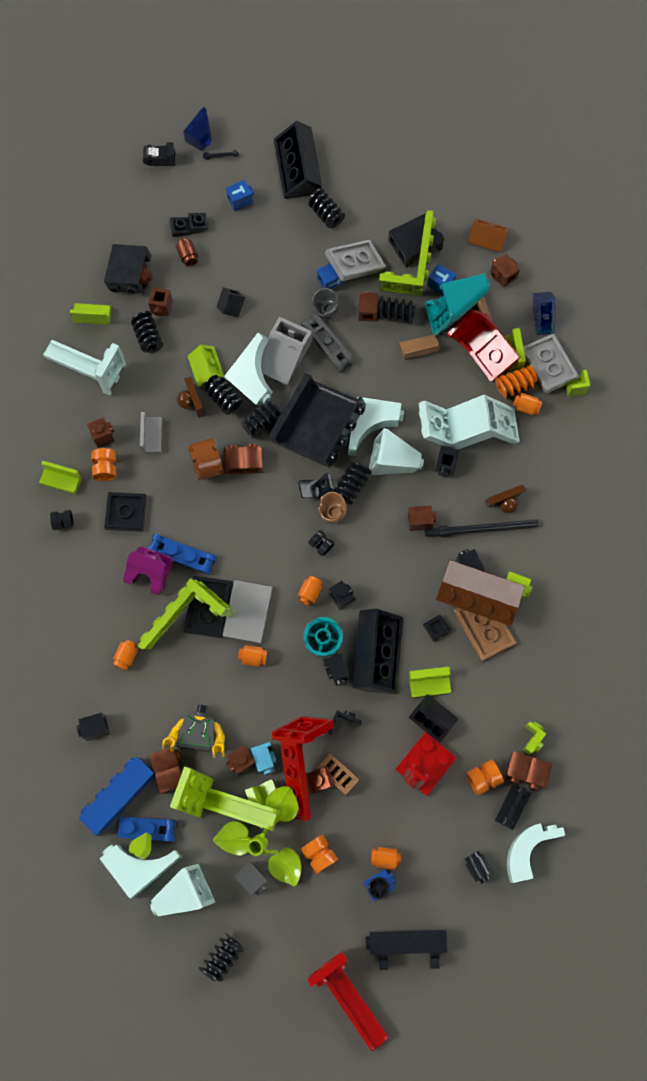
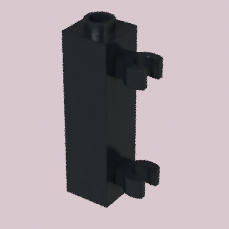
(407, 942)

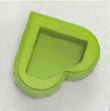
(141, 846)

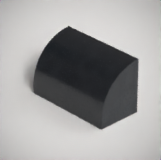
(433, 718)

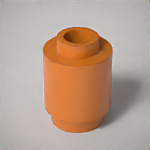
(527, 404)
(310, 590)
(125, 654)
(252, 655)
(385, 858)

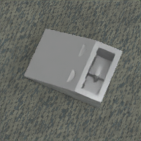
(285, 350)

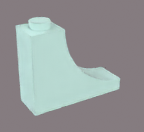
(247, 372)
(377, 415)
(134, 873)

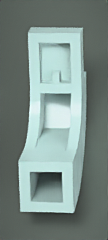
(519, 853)

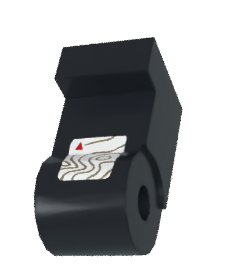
(159, 155)

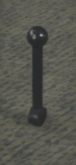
(206, 155)

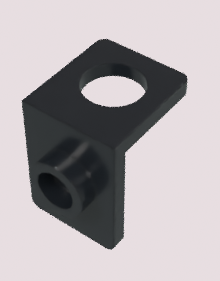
(315, 488)
(346, 716)

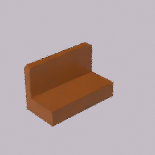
(488, 234)

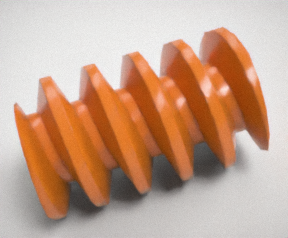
(515, 381)

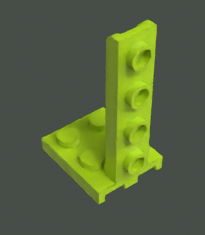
(407, 283)
(174, 609)
(195, 795)

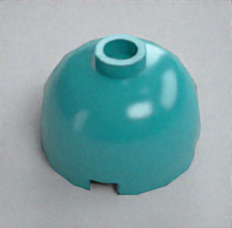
(323, 637)

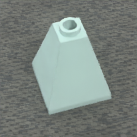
(393, 455)
(183, 893)

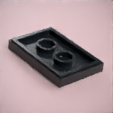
(199, 617)

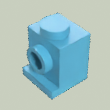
(264, 759)

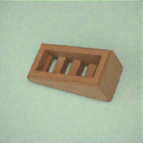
(345, 790)

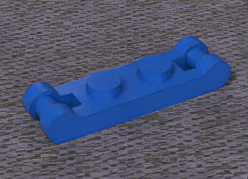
(183, 554)

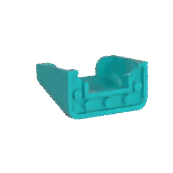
(457, 300)

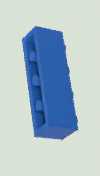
(117, 796)

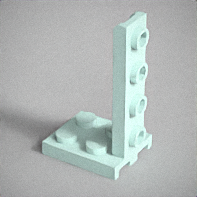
(103, 371)

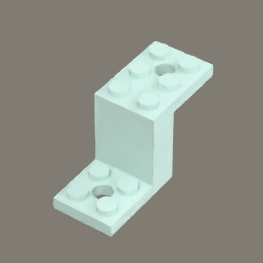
(468, 422)

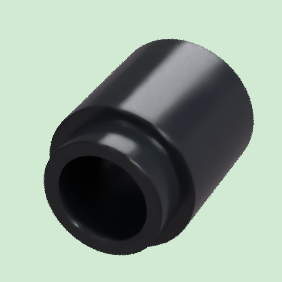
(478, 867)

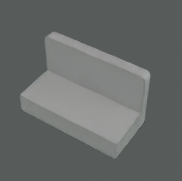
(151, 434)

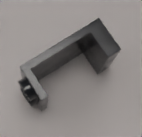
(408, 239)
(126, 268)

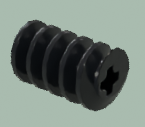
(326, 208)
(396, 309)
(146, 332)
(221, 395)
(260, 418)
(350, 481)
(222, 958)

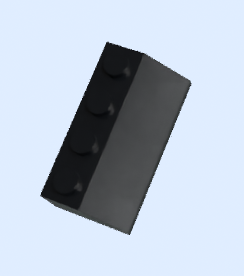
(297, 161)
(377, 651)

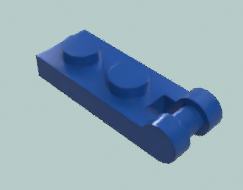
(135, 827)

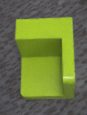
(580, 386)

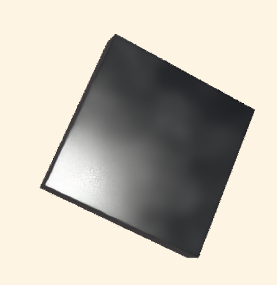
(125, 511)

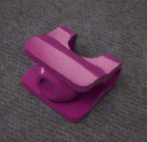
(150, 563)

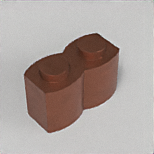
(243, 459)
(166, 769)
(528, 770)

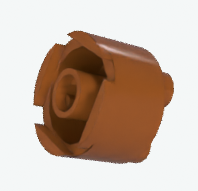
(206, 458)

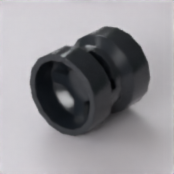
(62, 520)
(321, 543)
(378, 888)

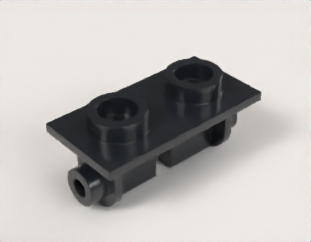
(512, 806)

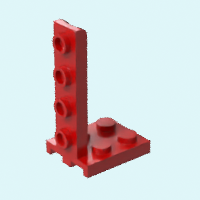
(291, 737)
(425, 764)
(349, 999)

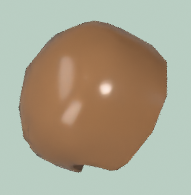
(332, 507)

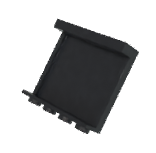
(317, 421)

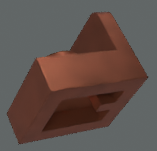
(319, 780)

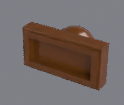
(188, 398)
(508, 502)

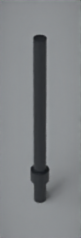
(444, 531)

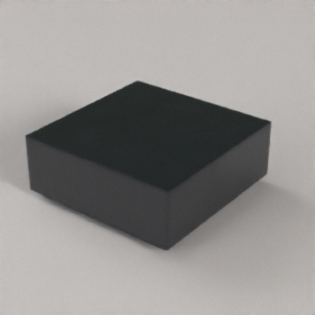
(436, 628)

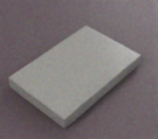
(355, 260)
(550, 363)
(251, 609)

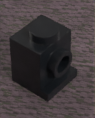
(449, 456)
(341, 594)
(337, 669)

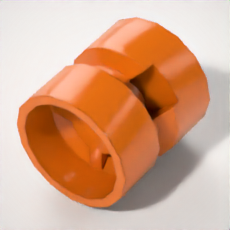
(103, 464)
(483, 778)
(319, 854)

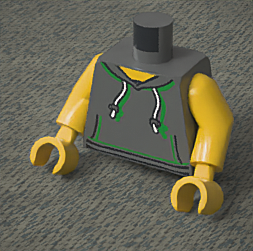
(197, 733)

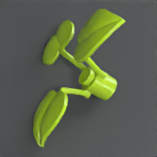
(234, 838)

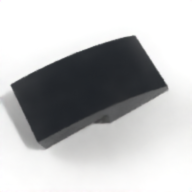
(188, 225)

